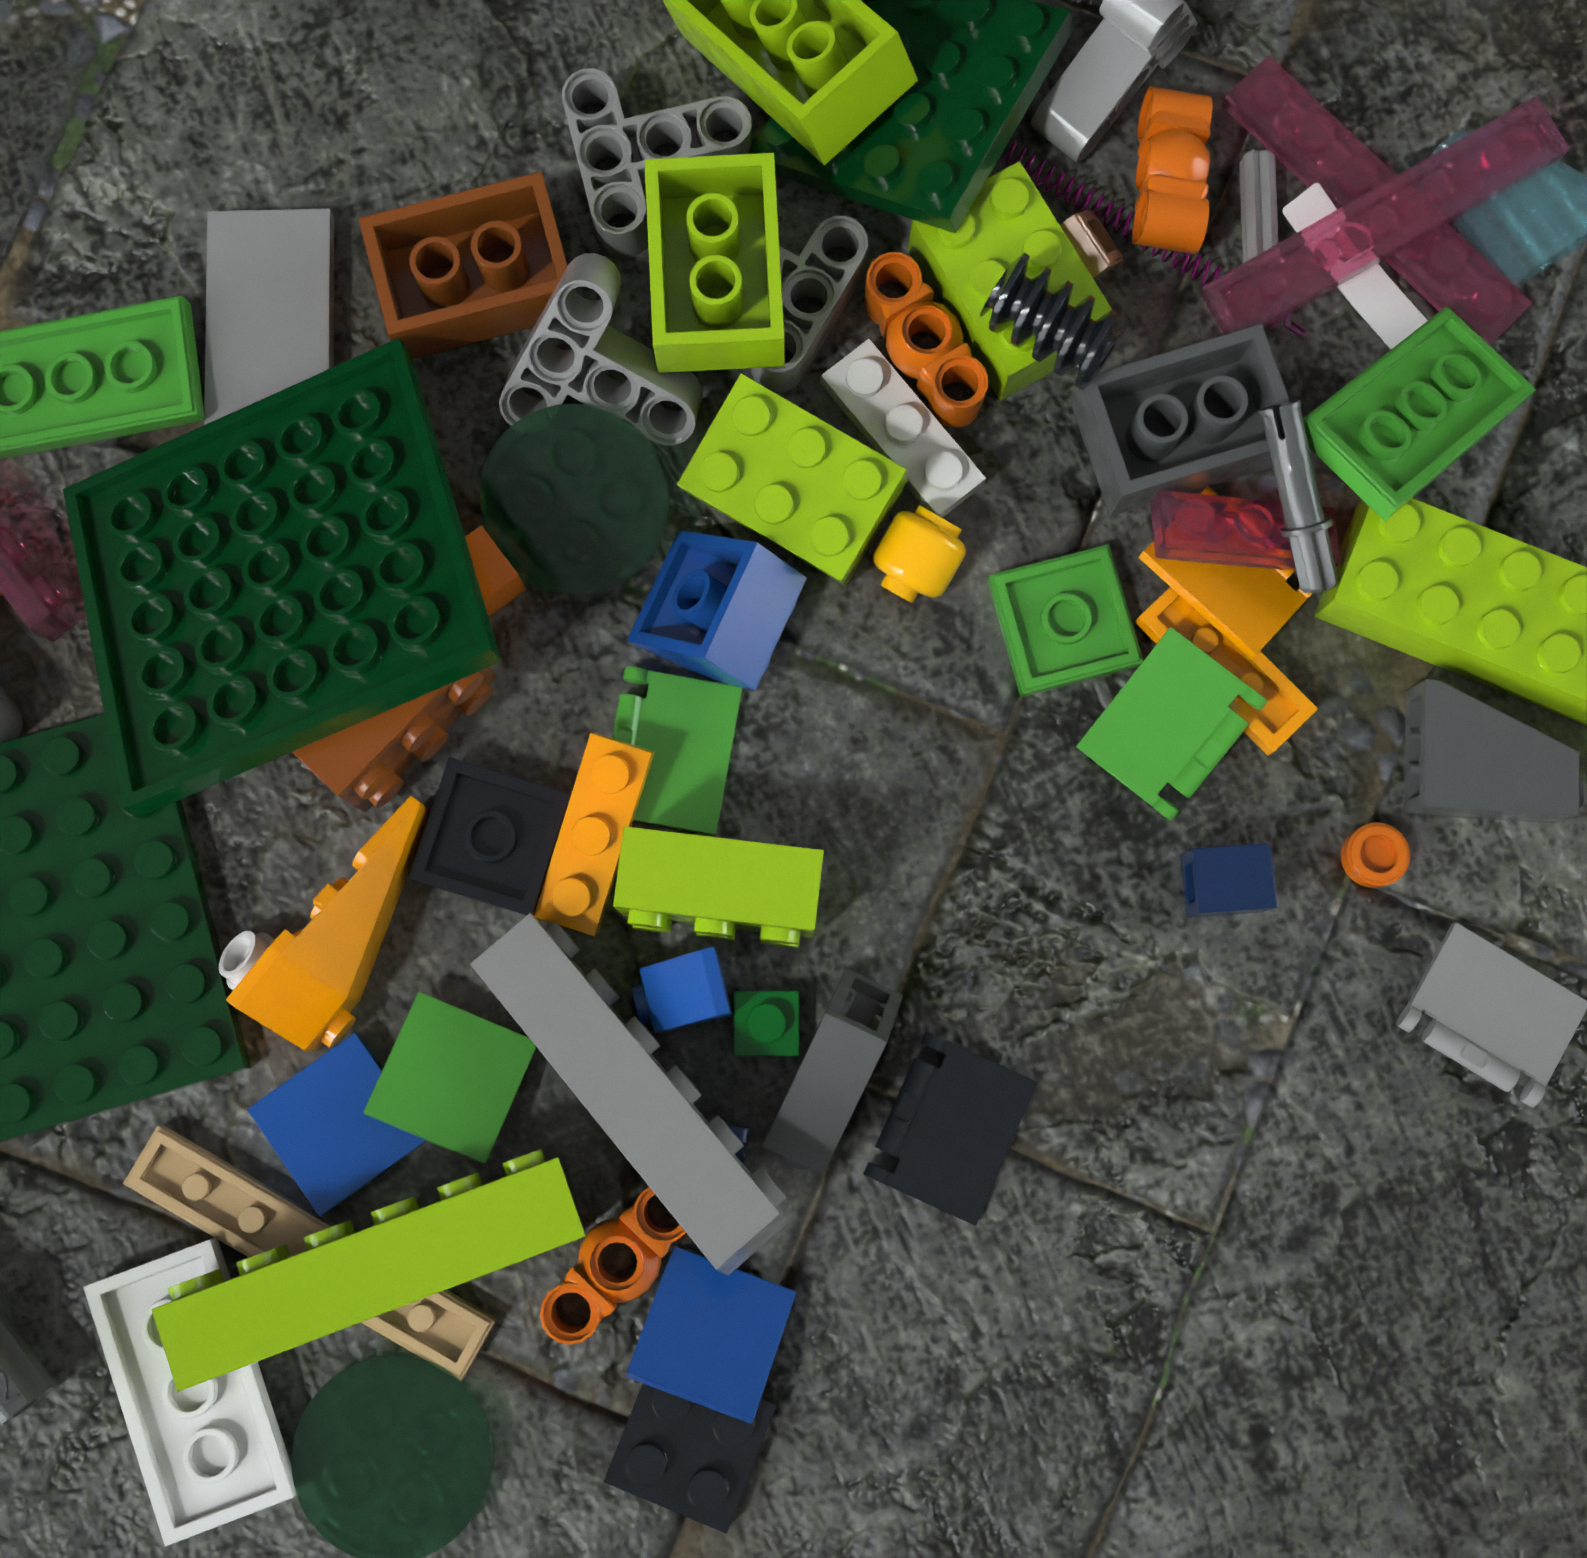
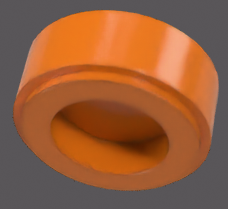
(1375, 855)

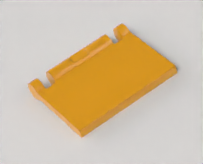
(1237, 600)

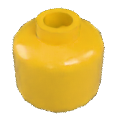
(919, 554)

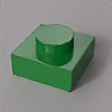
(766, 1023)

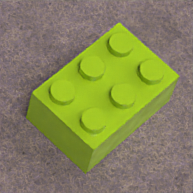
(714, 262)
(967, 265)
(793, 479)
(718, 886)

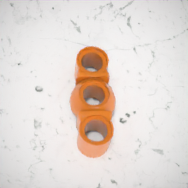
(1172, 170)
(917, 313)
(600, 1287)

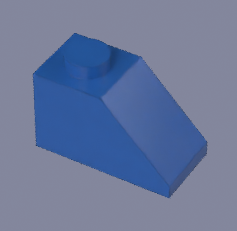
(682, 992)

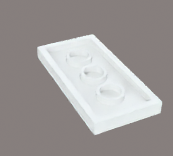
(200, 1449)

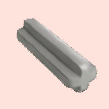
(1258, 202)

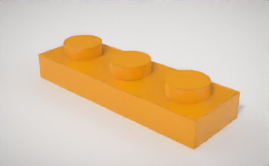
(1286, 704)
(592, 833)

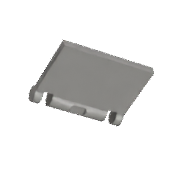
(1494, 1013)

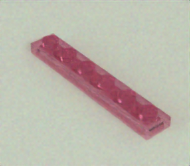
(1327, 153)
(1386, 219)

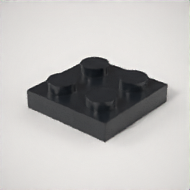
(490, 837)
(688, 1456)

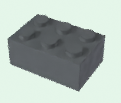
(1180, 418)

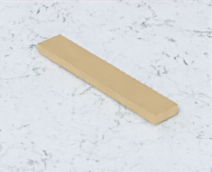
(260, 1218)

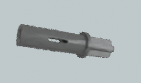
(1300, 496)

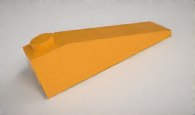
(319, 973)

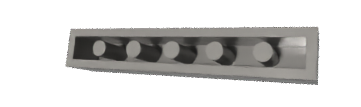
(631, 1095)

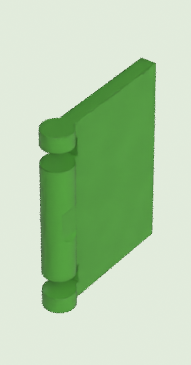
(1170, 722)
(692, 736)

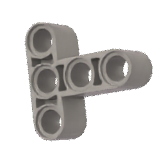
(1111, 71)
(632, 141)
(820, 278)
(594, 350)

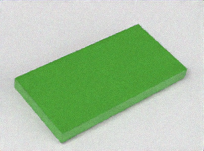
(98, 377)
(1415, 412)

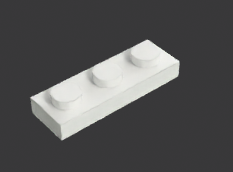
(902, 428)

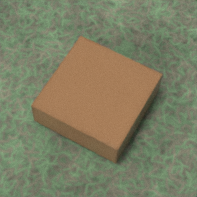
(1092, 242)

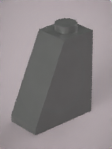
(1483, 763)
(833, 1072)

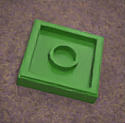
(1064, 620)
(450, 1078)

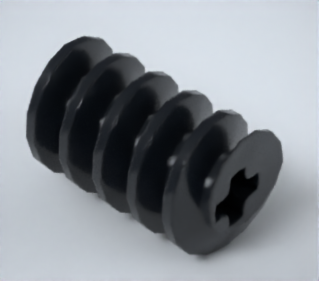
(1052, 322)

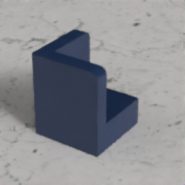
(1228, 880)

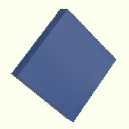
(321, 1127)
(711, 1335)

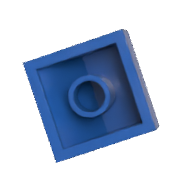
(718, 607)

